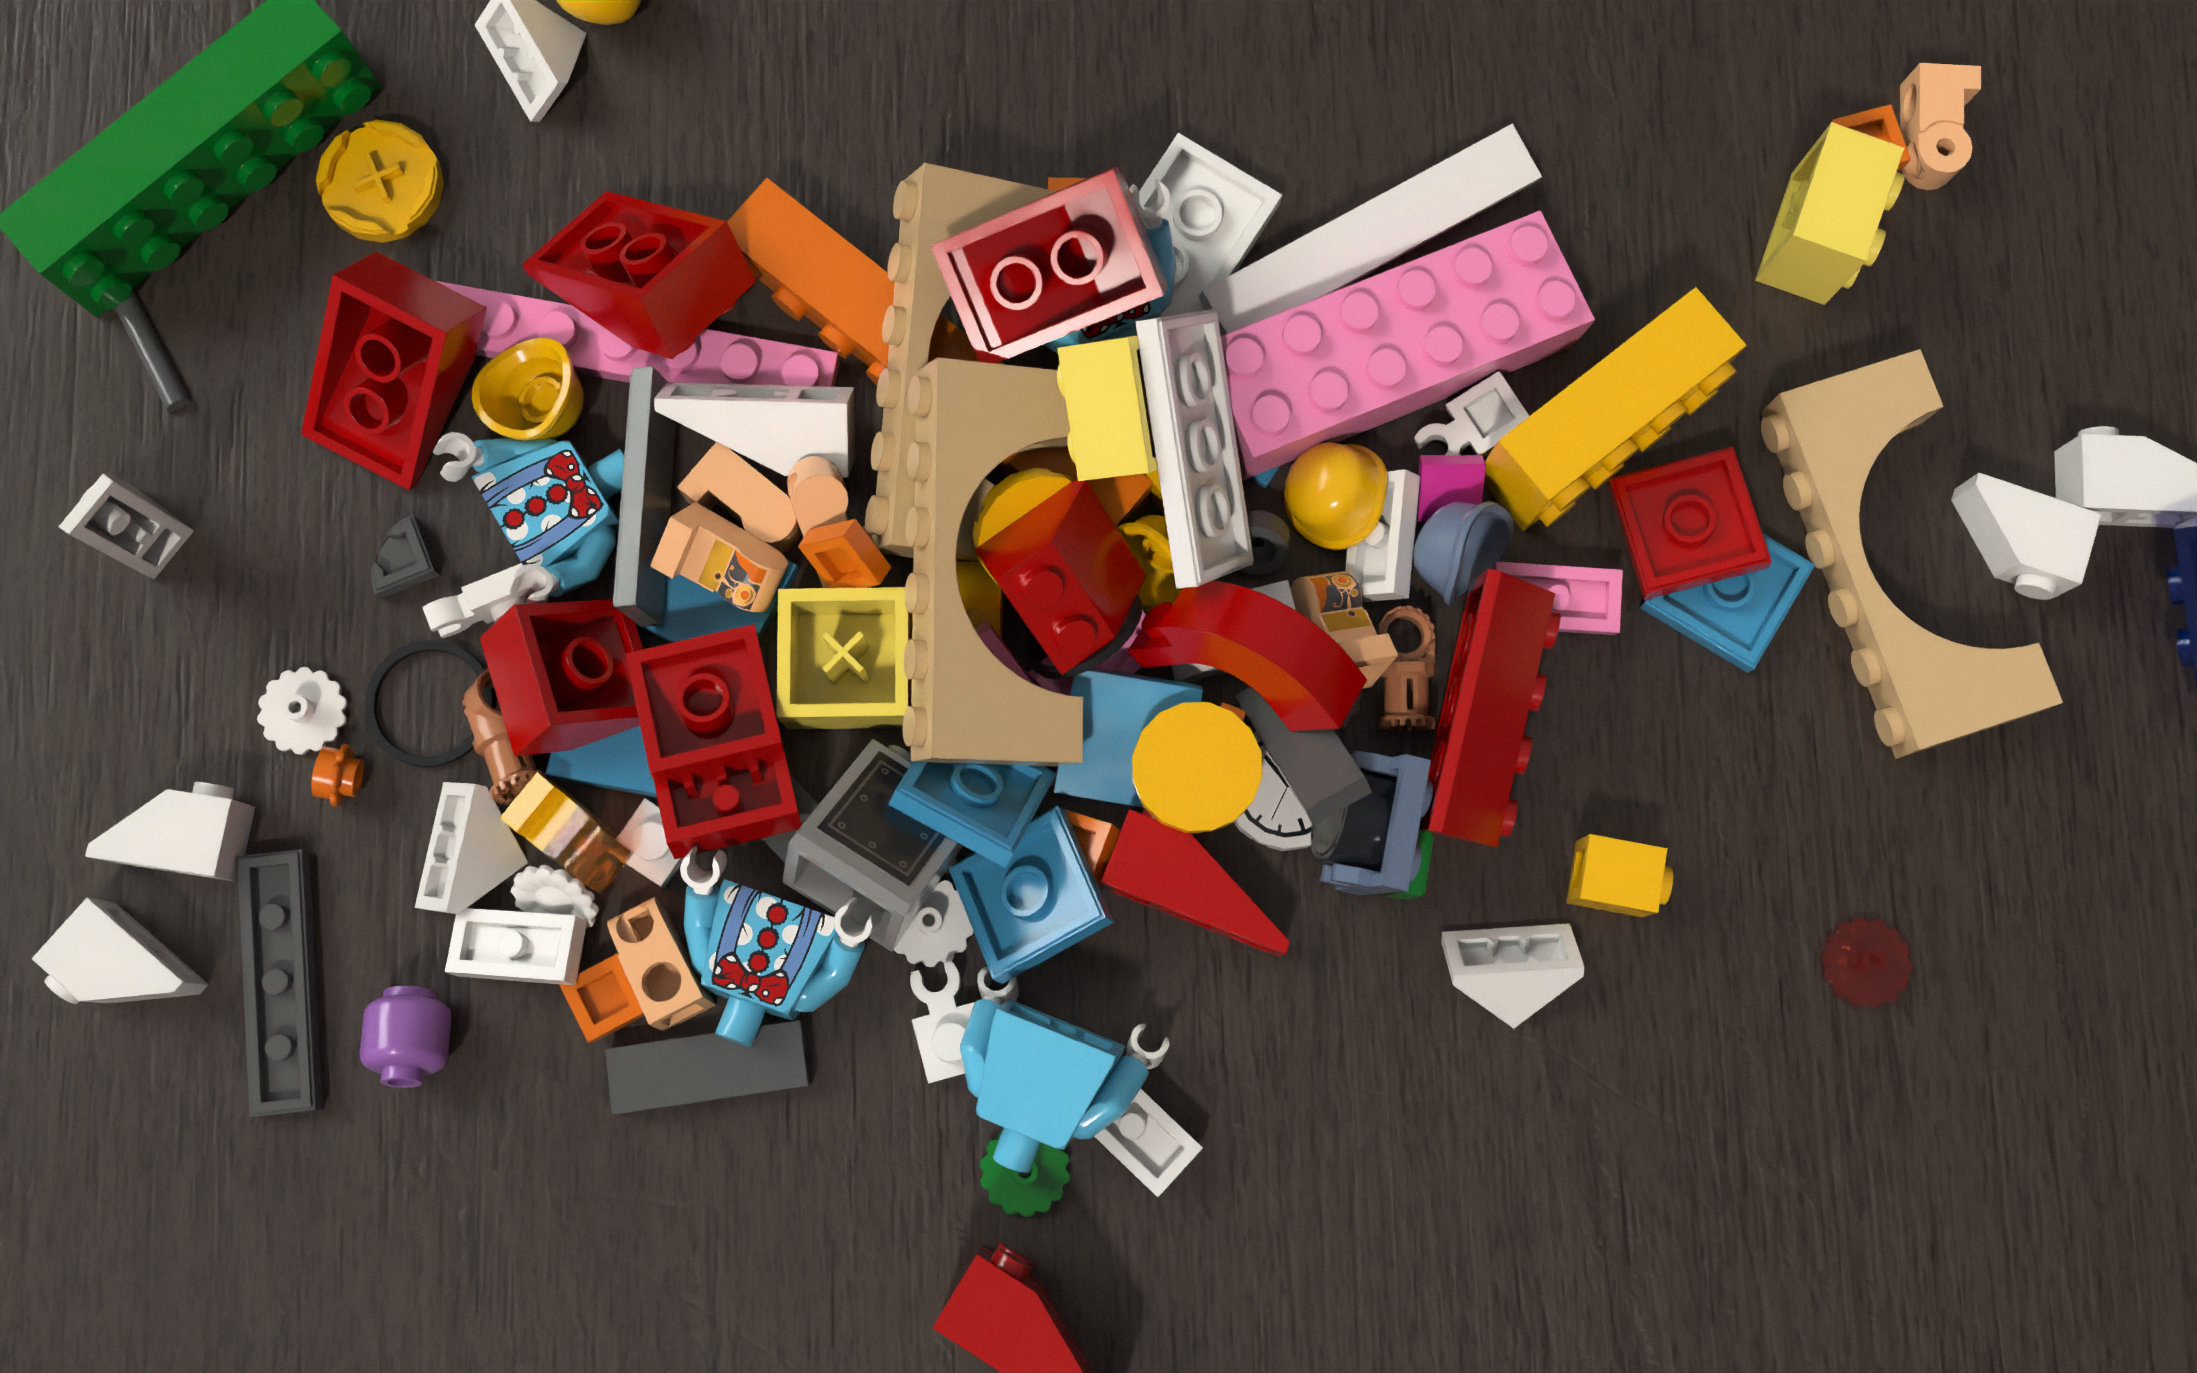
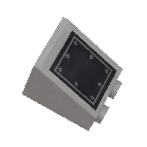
(868, 848)

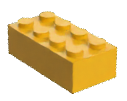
(1612, 412)

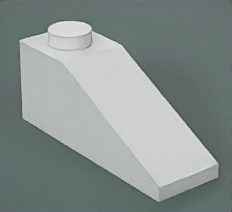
(768, 421)
(2126, 479)
(126, 525)

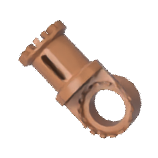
(1408, 676)
(492, 742)

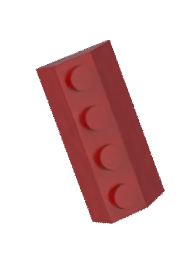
(1487, 707)

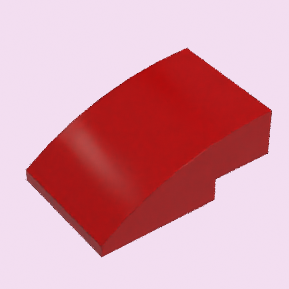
(713, 741)

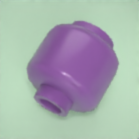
(405, 1035)

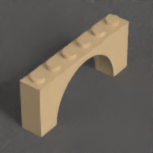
(931, 208)
(1918, 681)
(962, 695)

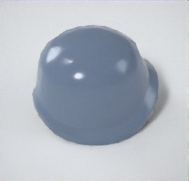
(1461, 545)

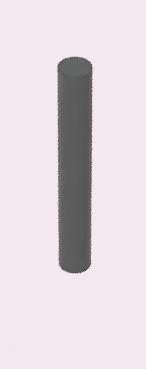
(152, 353)

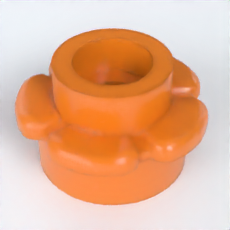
(337, 774)

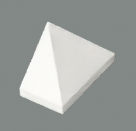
(531, 49)
(467, 850)
(1513, 967)

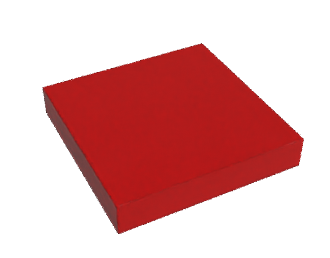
(1689, 523)

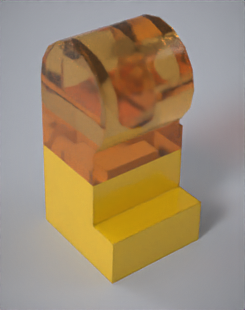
(567, 832)

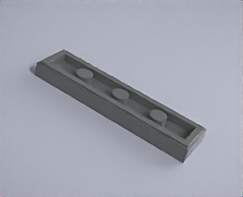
(644, 501)
(279, 983)

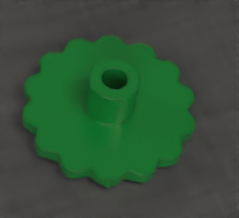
(1022, 1190)

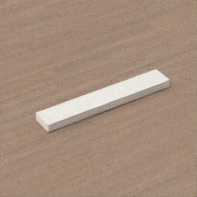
(1375, 232)

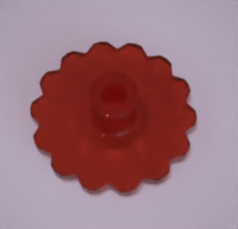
(1866, 962)

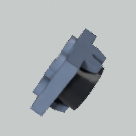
(1377, 836)

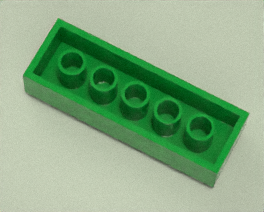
(189, 153)

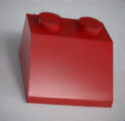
(1066, 573)
(562, 673)

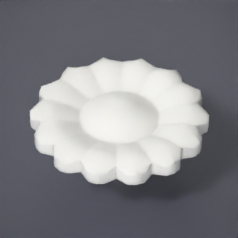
(302, 710)
(553, 893)
(937, 929)

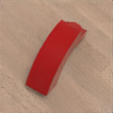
(1260, 642)

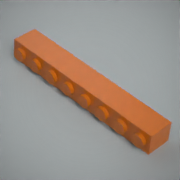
(847, 297)

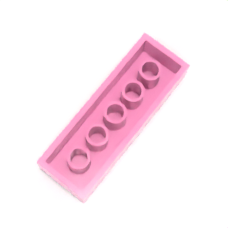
(1400, 341)

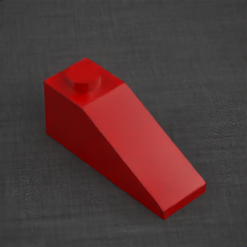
(1183, 880)

